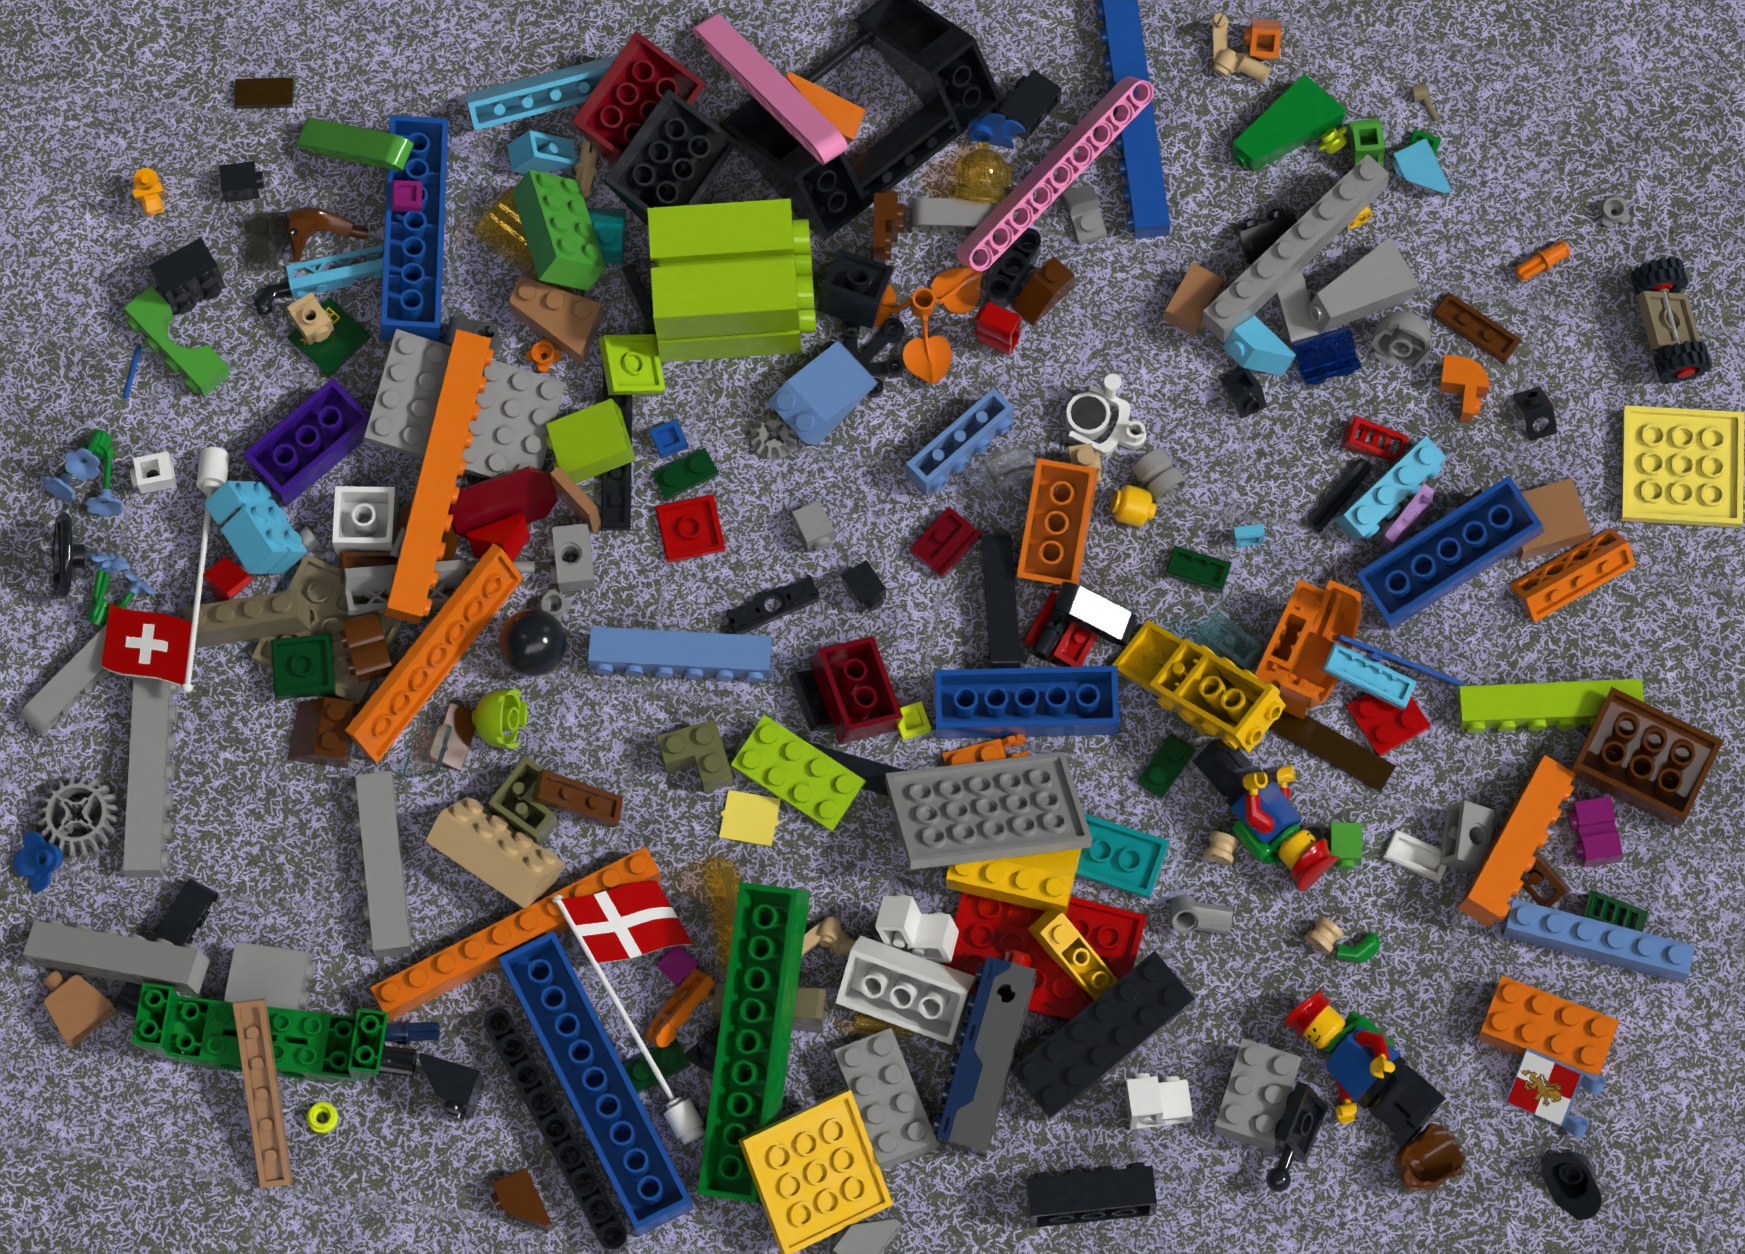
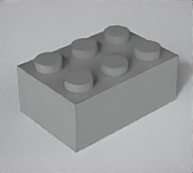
(1257, 1094)

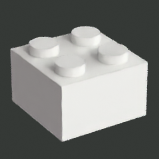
(365, 519)

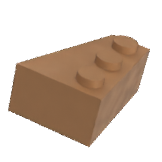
(558, 316)

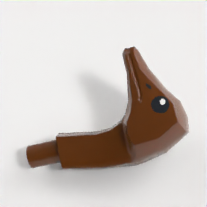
(306, 220)

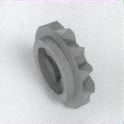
(773, 449)

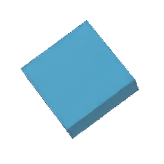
(1248, 535)

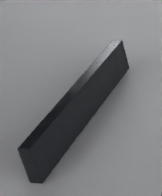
(618, 481)

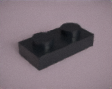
(810, 700)

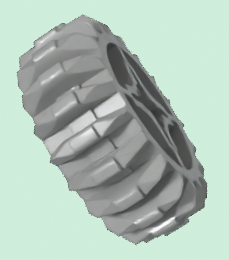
(87, 807)

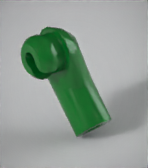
(1362, 951)

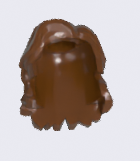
(1429, 1159)

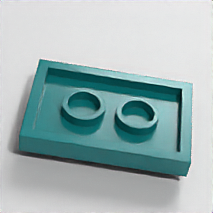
(1122, 857)

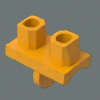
(149, 191)

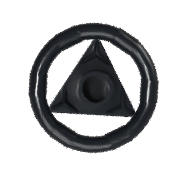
(65, 555)

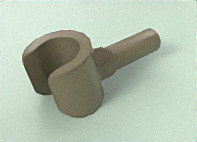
(1422, 93)

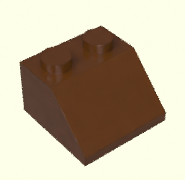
(321, 733)

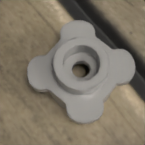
(1617, 204)
(553, 597)

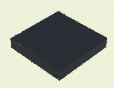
(638, 298)

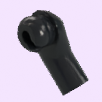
(268, 295)

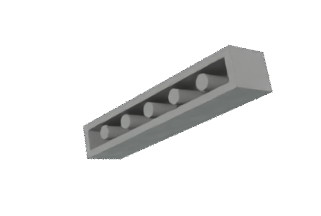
(382, 864)
(116, 956)

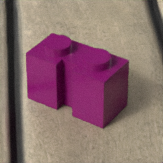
(1595, 832)

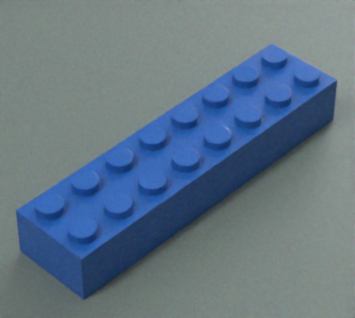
(415, 239)

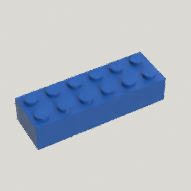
(1450, 552)
(1026, 702)

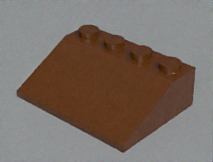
(1646, 757)

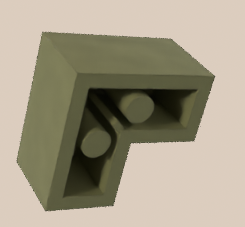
(700, 747)
(516, 803)

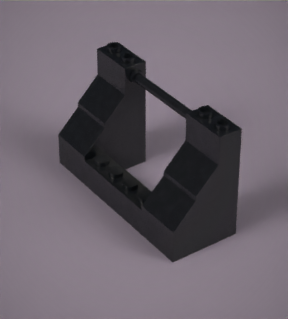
(932, 59)

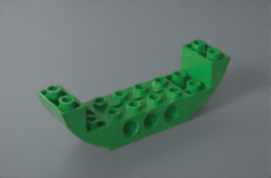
(303, 1042)

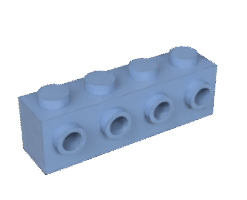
(960, 442)

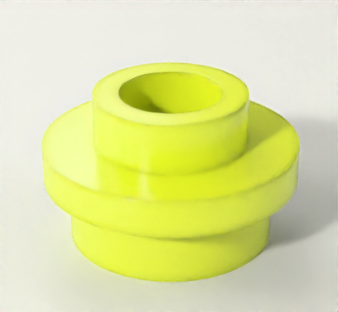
(315, 1110)

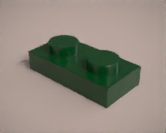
(685, 474)
(1166, 766)
(669, 1061)

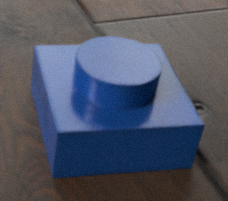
(668, 438)

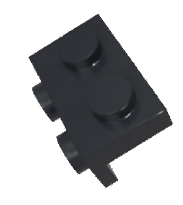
(1259, 235)

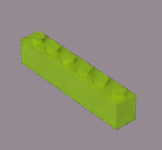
(1537, 704)

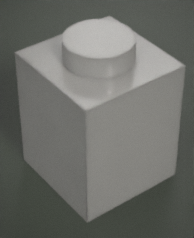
(814, 526)

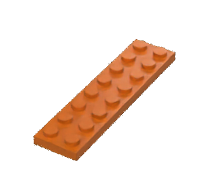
(434, 653)

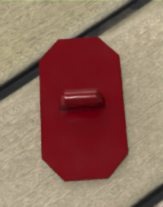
(503, 496)

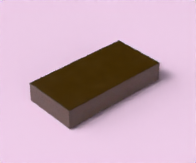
(264, 93)

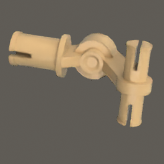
(1227, 60)
(828, 934)

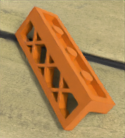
(1576, 575)

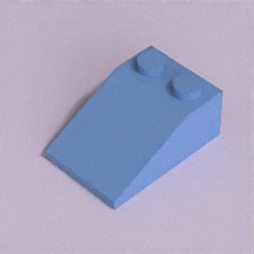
(822, 393)

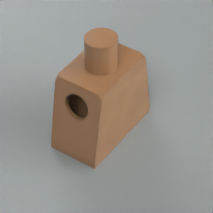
(76, 1007)

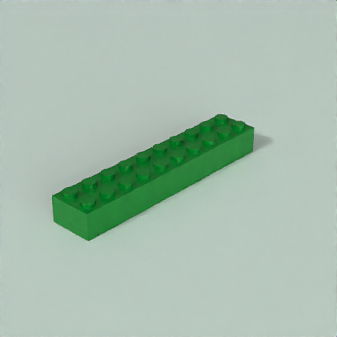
(753, 1032)

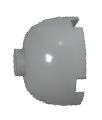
(1403, 336)

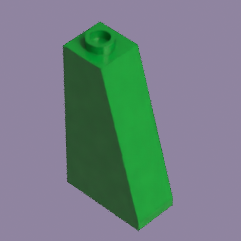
(1287, 124)

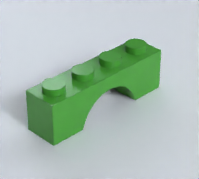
(199, 366)

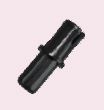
(1048, 638)

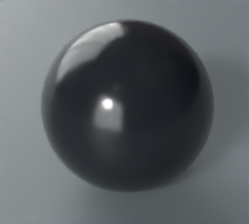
(532, 642)

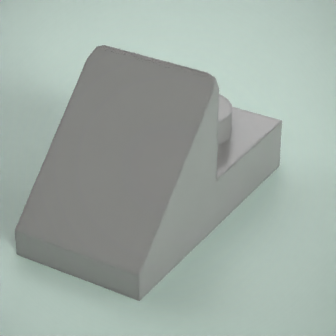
(1085, 214)

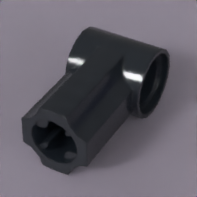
(398, 1061)

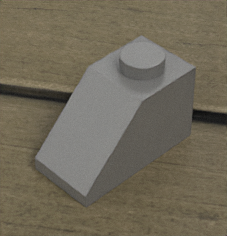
(866, 1237)

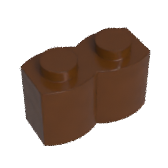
(367, 647)

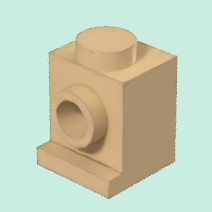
(301, 313)
(1085, 456)

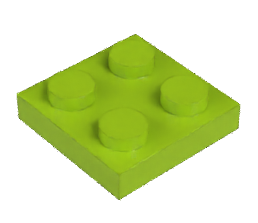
(632, 364)

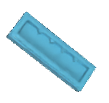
(1369, 676)

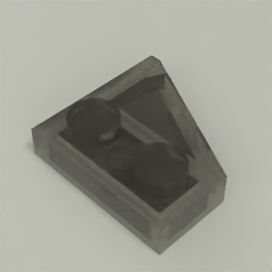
(265, 240)

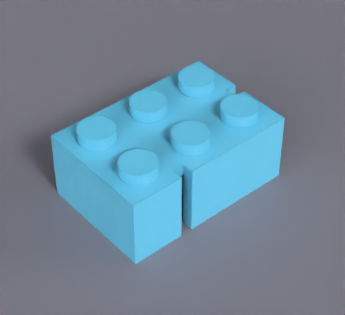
(260, 528)

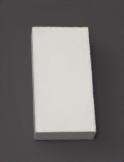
(1415, 856)

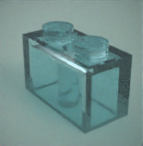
(1229, 641)

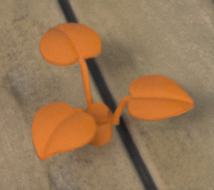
(960, 293)

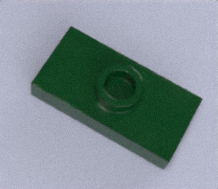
(1198, 569)

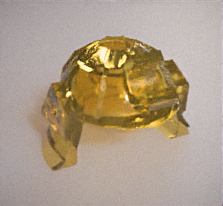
(981, 176)

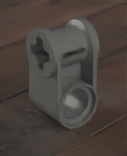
(476, 327)

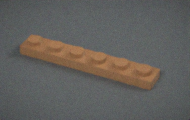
(262, 1093)

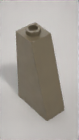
(808, 1012)

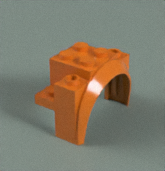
(1301, 648)

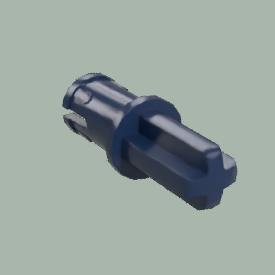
(412, 1031)

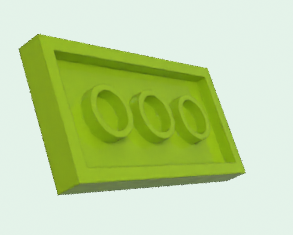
(798, 773)

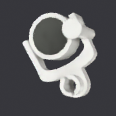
(1089, 418)

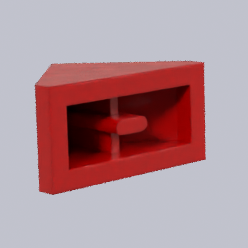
(508, 533)
(226, 579)

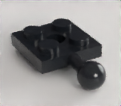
(1296, 1133)

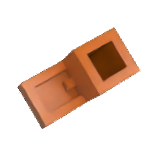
(1467, 378)

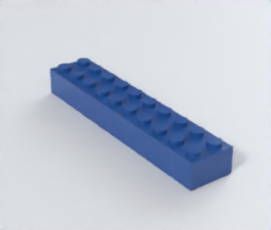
(596, 1084)

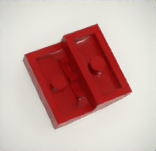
(1075, 643)

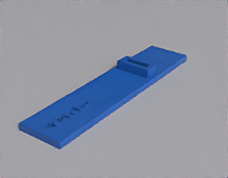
(1378, 654)

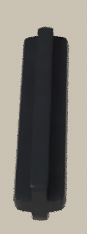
(1340, 495)

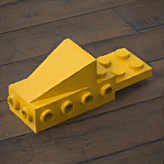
(1201, 686)

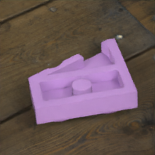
(1410, 516)

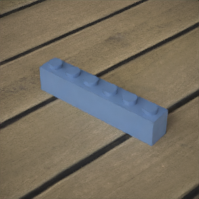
(680, 653)
(1599, 941)

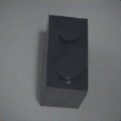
(1030, 102)

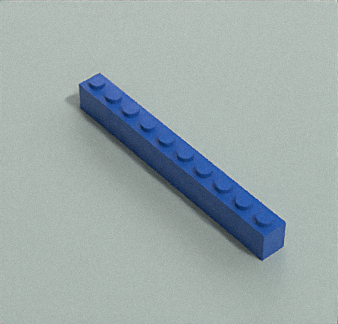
(1139, 138)

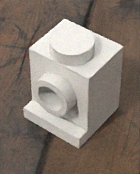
(155, 463)

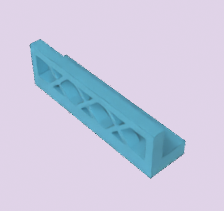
(335, 278)

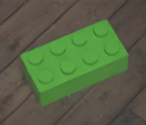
(558, 230)

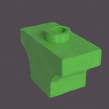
(1366, 138)

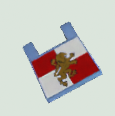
(1549, 1090)

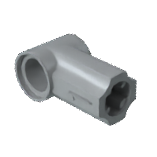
(1201, 916)

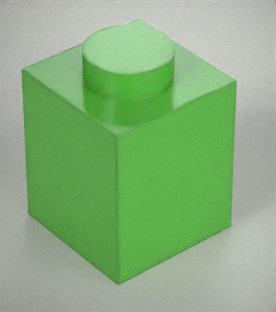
(1346, 842)

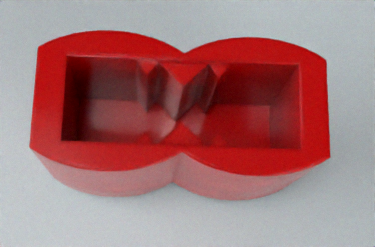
(998, 328)

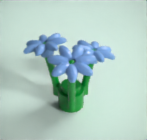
(106, 565)

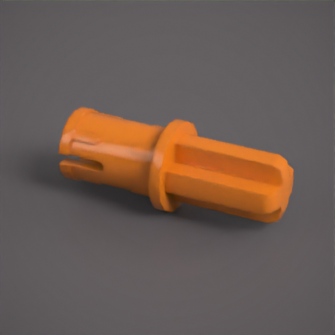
(1542, 260)

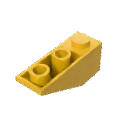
(1072, 953)

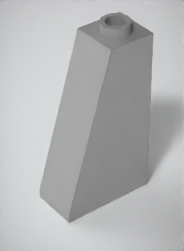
(1365, 288)

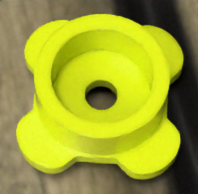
(1332, 140)

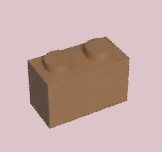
(1192, 297)

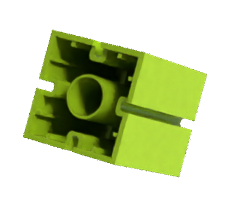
(730, 280)

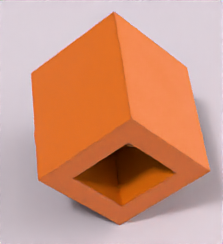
(1263, 38)

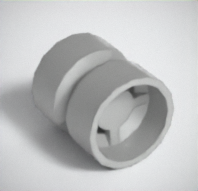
(1157, 472)

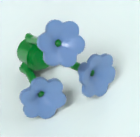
(85, 464)

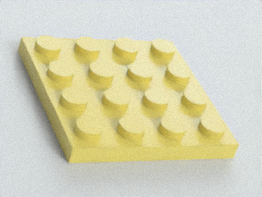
(1682, 466)

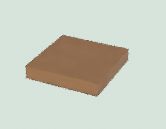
(576, 499)

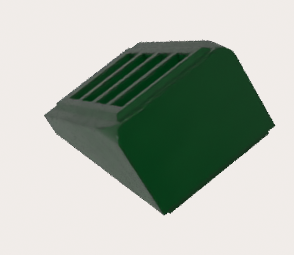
(1607, 901)

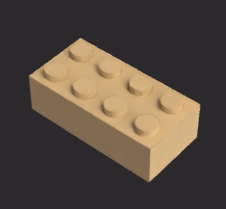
(495, 852)

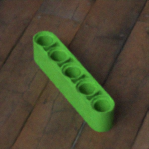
(355, 144)

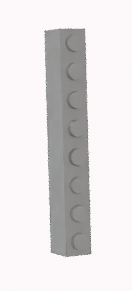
(1295, 248)
(149, 778)

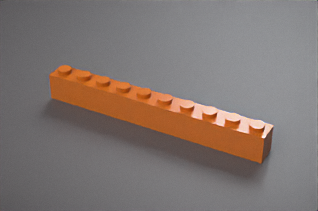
(438, 476)
(483, 949)

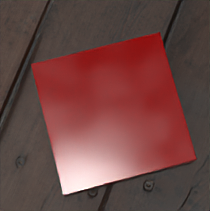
(690, 528)

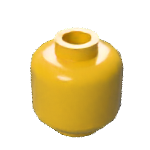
(1132, 506)

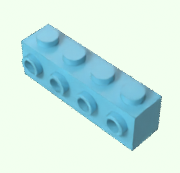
(1390, 488)

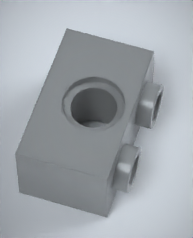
(576, 541)
(1466, 836)

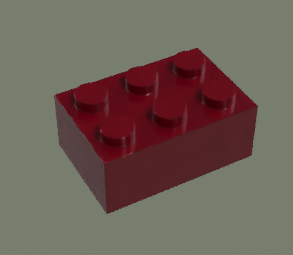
(856, 690)

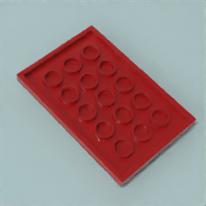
(997, 926)

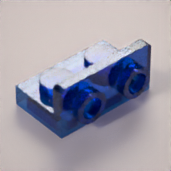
(1326, 356)

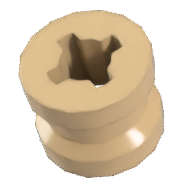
(1221, 848)
(1324, 935)

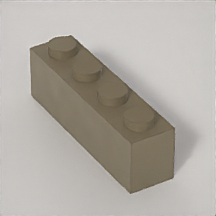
(251, 618)

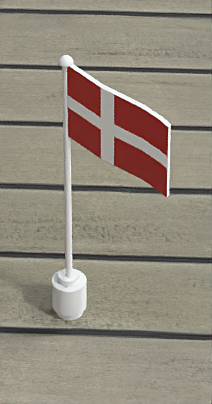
(626, 926)

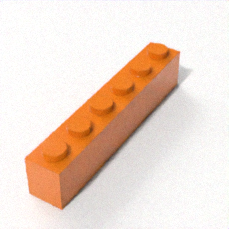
(1516, 842)

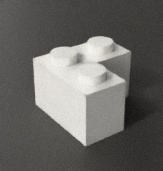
(920, 934)
(1157, 1103)

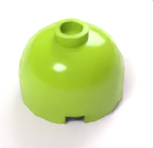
(498, 713)

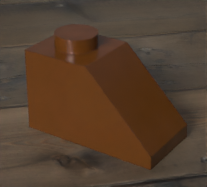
(1044, 291)
(521, 1200)

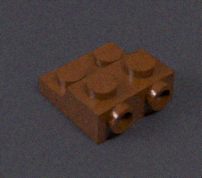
(887, 223)

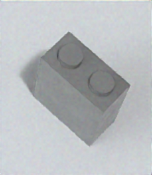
(270, 974)

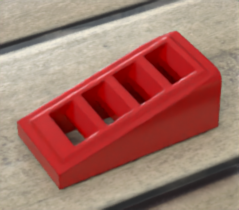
(1354, 423)

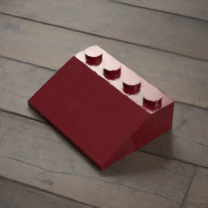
(630, 94)

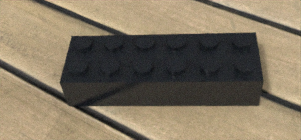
(1103, 1035)

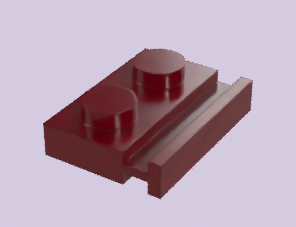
(945, 542)

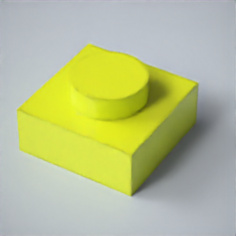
(914, 721)

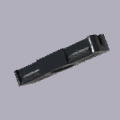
(792, 600)

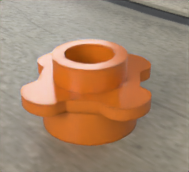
(543, 347)

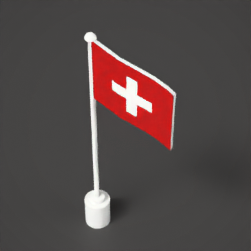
(159, 643)

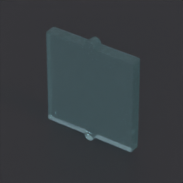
(427, 751)

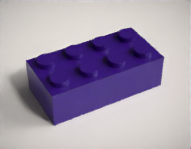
(308, 442)

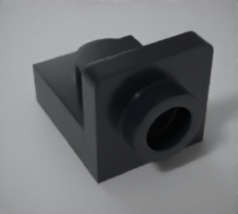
(1244, 392)

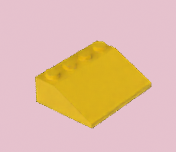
(1029, 880)

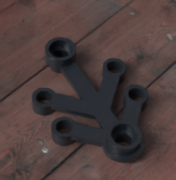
(873, 349)

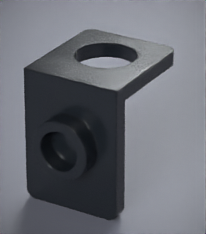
(1535, 405)

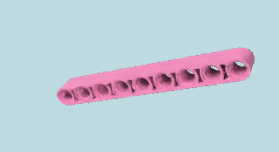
(770, 89)
(1042, 175)

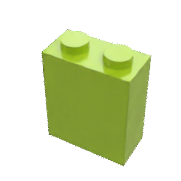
(590, 441)

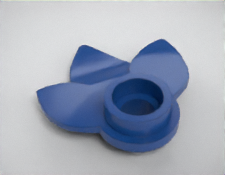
(994, 129)
(37, 860)

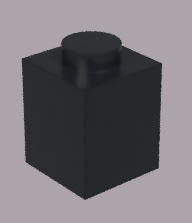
(241, 181)
(864, 587)

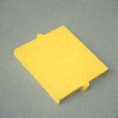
(749, 818)

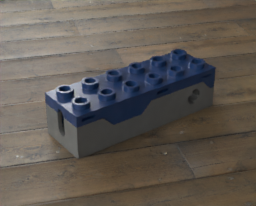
(986, 1053)

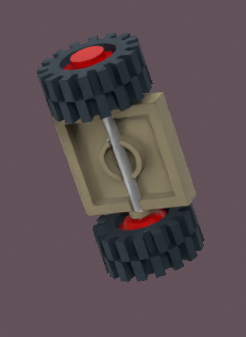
(1670, 320)

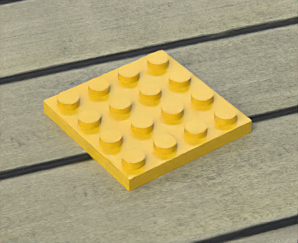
(815, 1172)

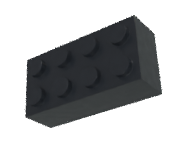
(1091, 1195)

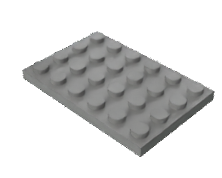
(509, 420)
(987, 810)

